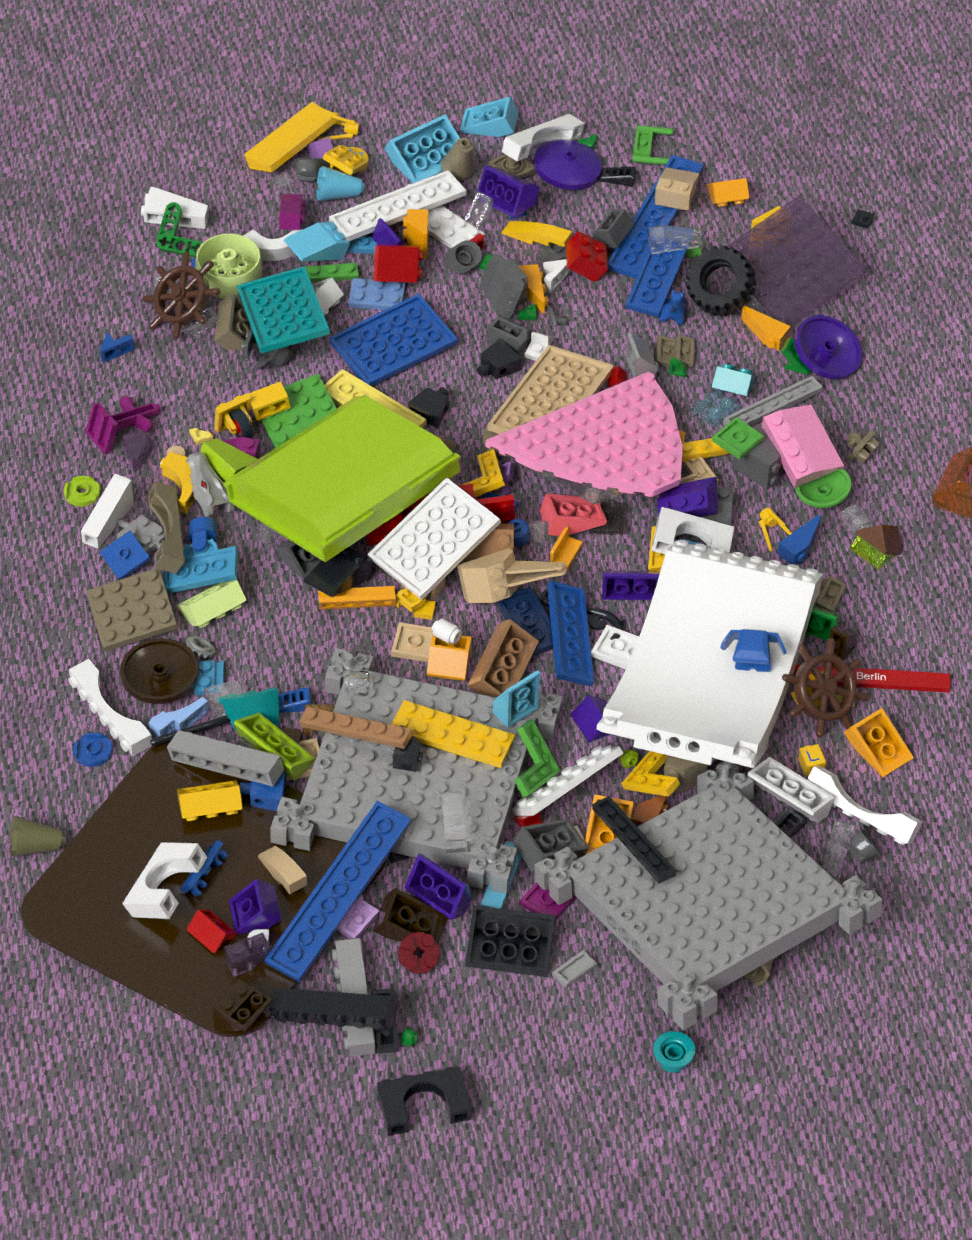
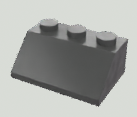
(297, 558)

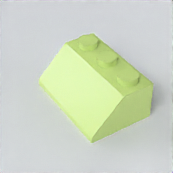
(212, 603)

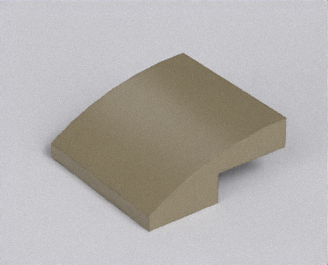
(679, 348)
(830, 593)

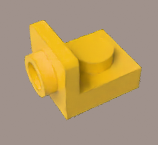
(408, 600)

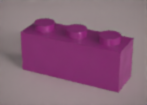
(292, 211)

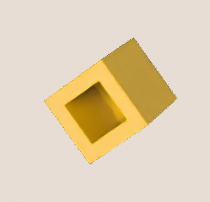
(809, 757)

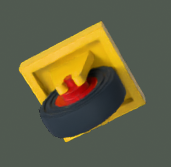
(235, 417)

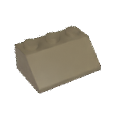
(232, 323)

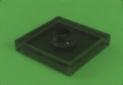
(616, 520)

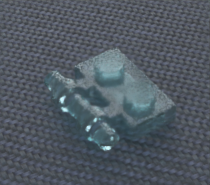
(716, 413)

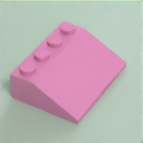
(802, 444)

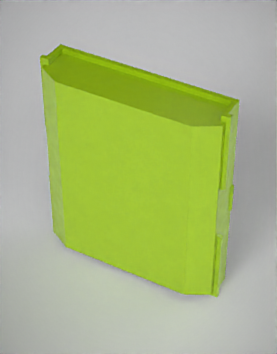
(342, 477)

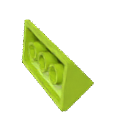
(270, 739)

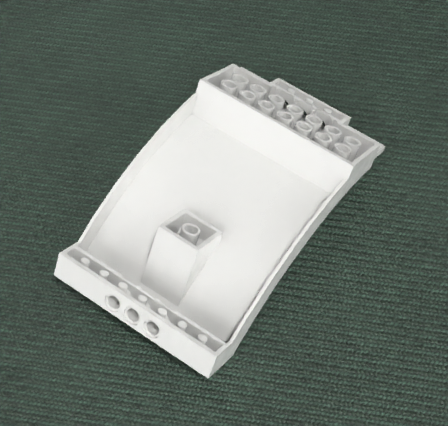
(681, 676)

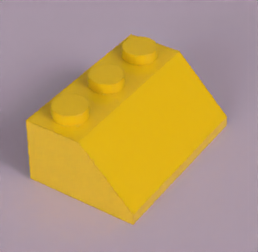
(209, 800)

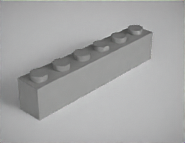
(225, 758)
(352, 980)

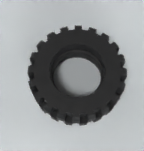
(709, 262)

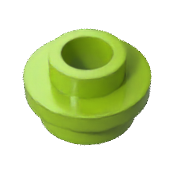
(628, 758)

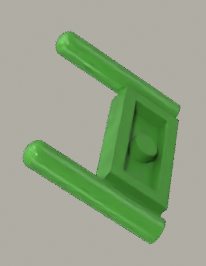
(643, 144)

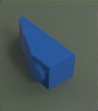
(798, 544)

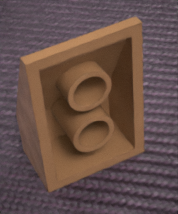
(499, 539)

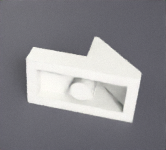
(555, 273)
(538, 345)

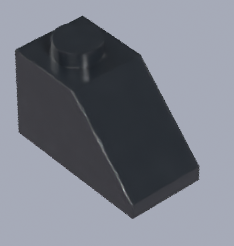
(409, 757)

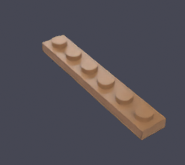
(356, 727)

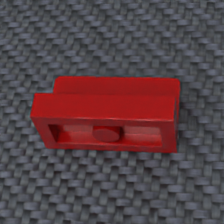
(210, 929)

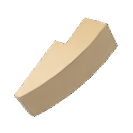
(283, 869)

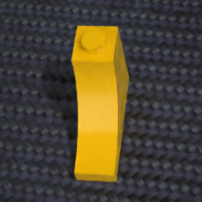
(176, 469)

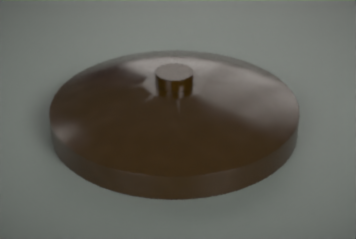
(159, 671)

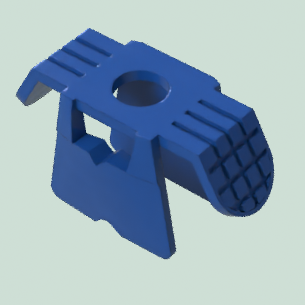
(752, 648)

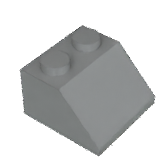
(640, 356)

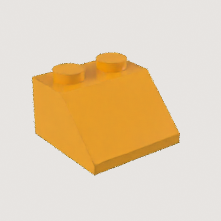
(728, 191)
(417, 229)

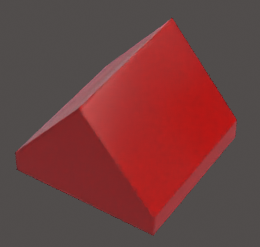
(618, 376)

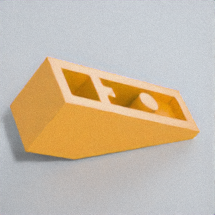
(768, 330)

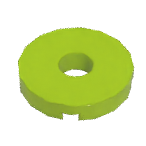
(82, 499)

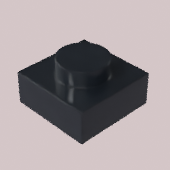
(862, 218)

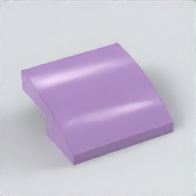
(358, 919)

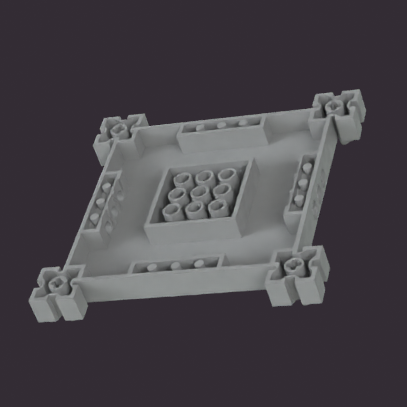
(357, 773)
(731, 907)

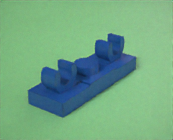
(212, 857)

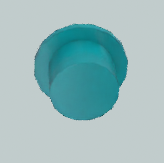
(674, 1051)

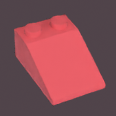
(570, 512)

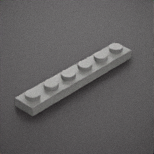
(779, 401)

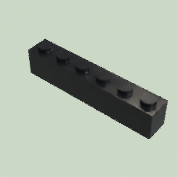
(333, 1008)

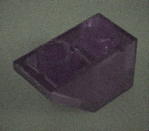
(246, 954)

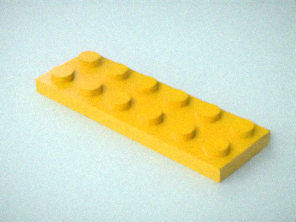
(455, 734)

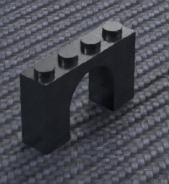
(444, 1083)

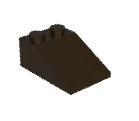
(406, 915)

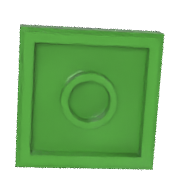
(738, 438)

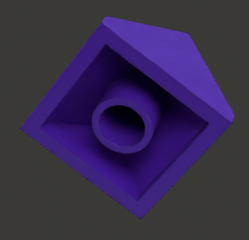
(385, 234)
(588, 715)

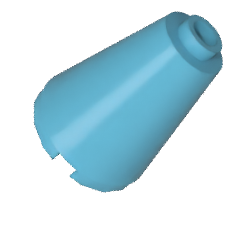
(337, 185)

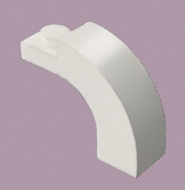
(271, 248)

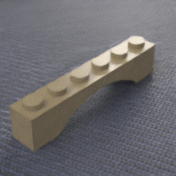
(164, 504)

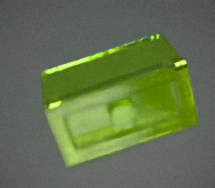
(869, 553)

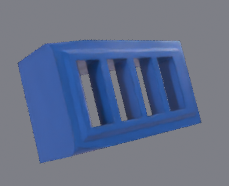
(297, 706)

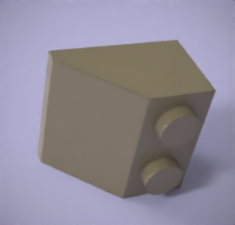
(685, 771)

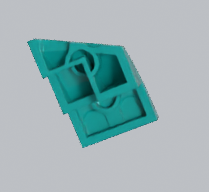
(250, 703)

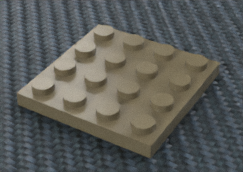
(131, 609)

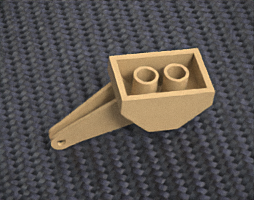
(500, 575)

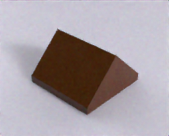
(883, 537)

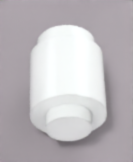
(446, 631)

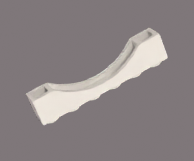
(519, 144)
(131, 733)
(901, 825)

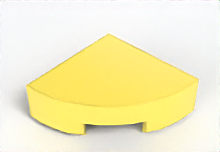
(200, 436)

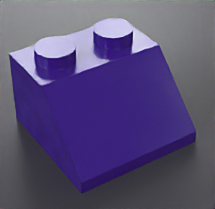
(255, 907)

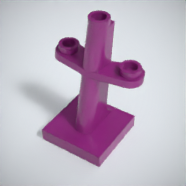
(103, 426)

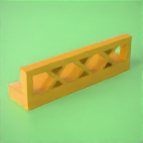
(359, 598)

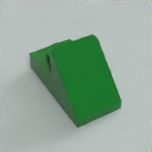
(794, 362)

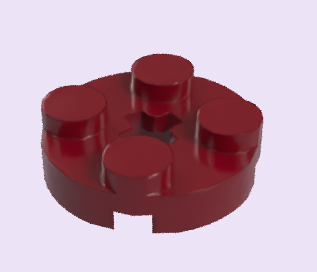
(411, 962)

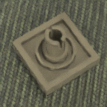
(519, 168)

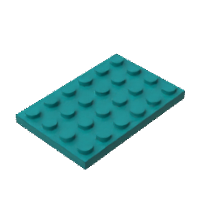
(283, 309)

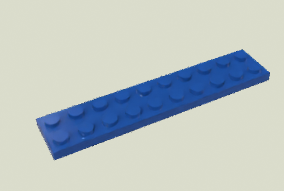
(632, 251)
(338, 891)

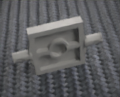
(146, 531)

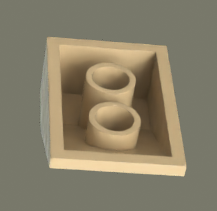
(676, 188)

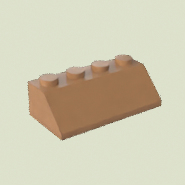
(503, 660)

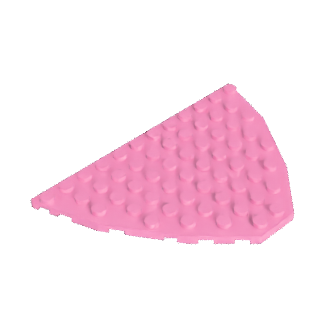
(609, 439)

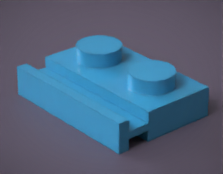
(210, 674)

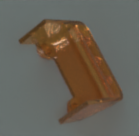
(951, 492)

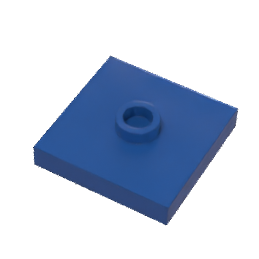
(125, 555)

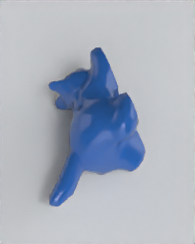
(674, 308)

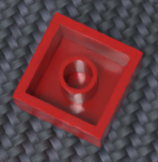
(586, 256)

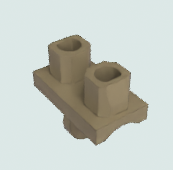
(856, 441)

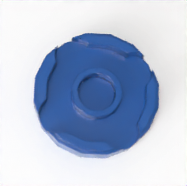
(92, 749)

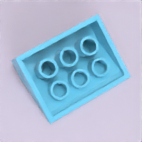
(421, 150)

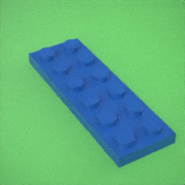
(655, 282)
(570, 633)

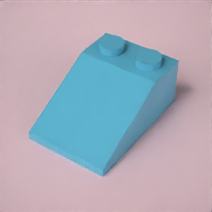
(491, 119)
(318, 243)
(518, 700)

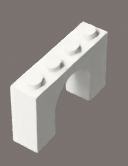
(673, 523)
(169, 858)

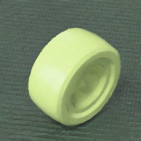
(229, 254)

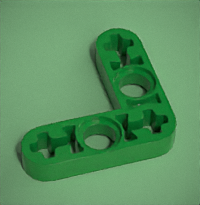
(171, 236)

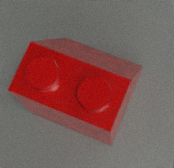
(397, 263)

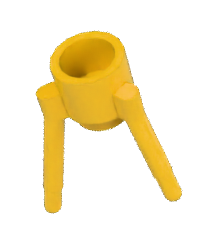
(350, 128)
(770, 519)

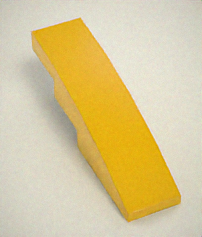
(537, 232)

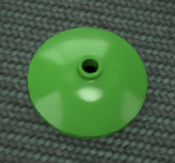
(826, 490)

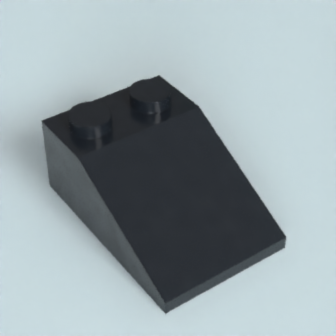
(340, 572)

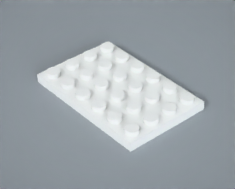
(434, 538)

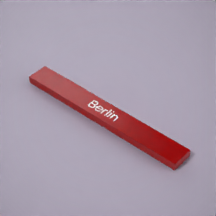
(896, 679)

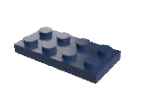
(529, 614)

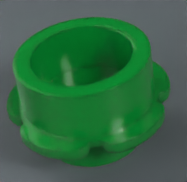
(409, 1037)

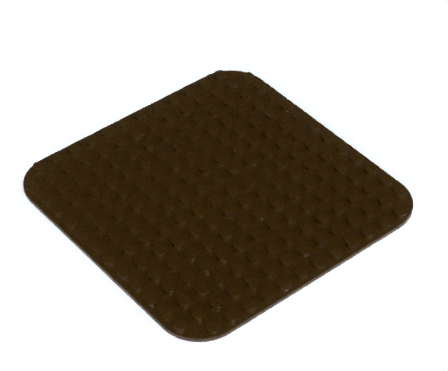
(82, 892)

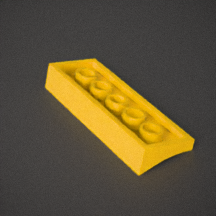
(290, 138)

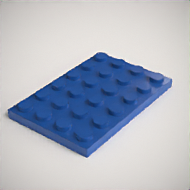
(393, 340)

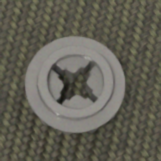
(200, 646)

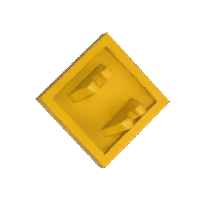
(345, 160)

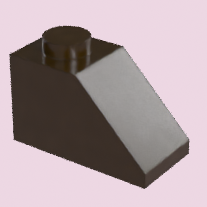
(844, 641)

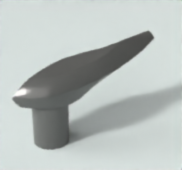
(553, 317)

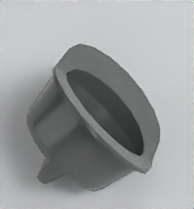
(308, 168)
(463, 257)
(275, 358)
(861, 846)

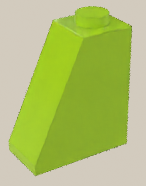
(225, 458)

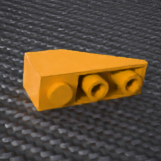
(535, 287)

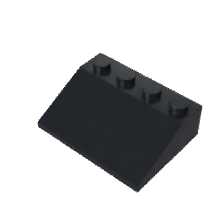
(510, 941)

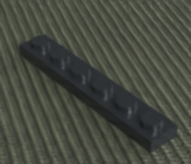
(634, 839)

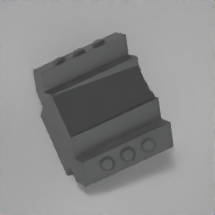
(504, 285)

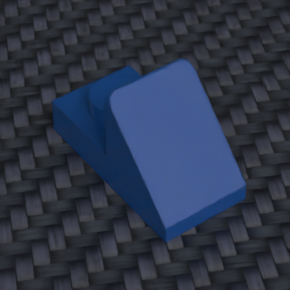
(114, 348)

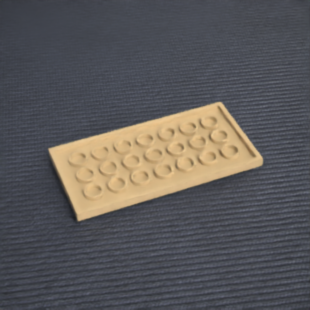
(551, 384)

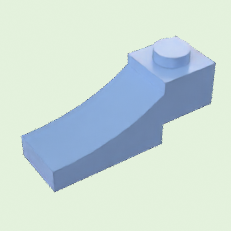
(180, 719)

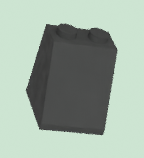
(761, 463)

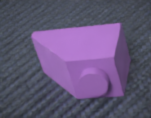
(318, 148)

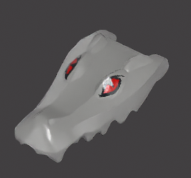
(207, 485)

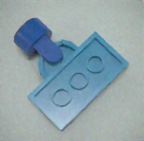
(204, 561)

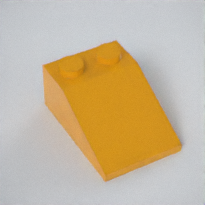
(879, 743)
(597, 831)

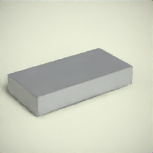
(574, 969)

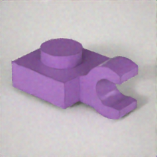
(508, 472)

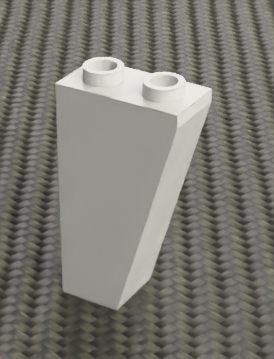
(193, 213)
(110, 508)

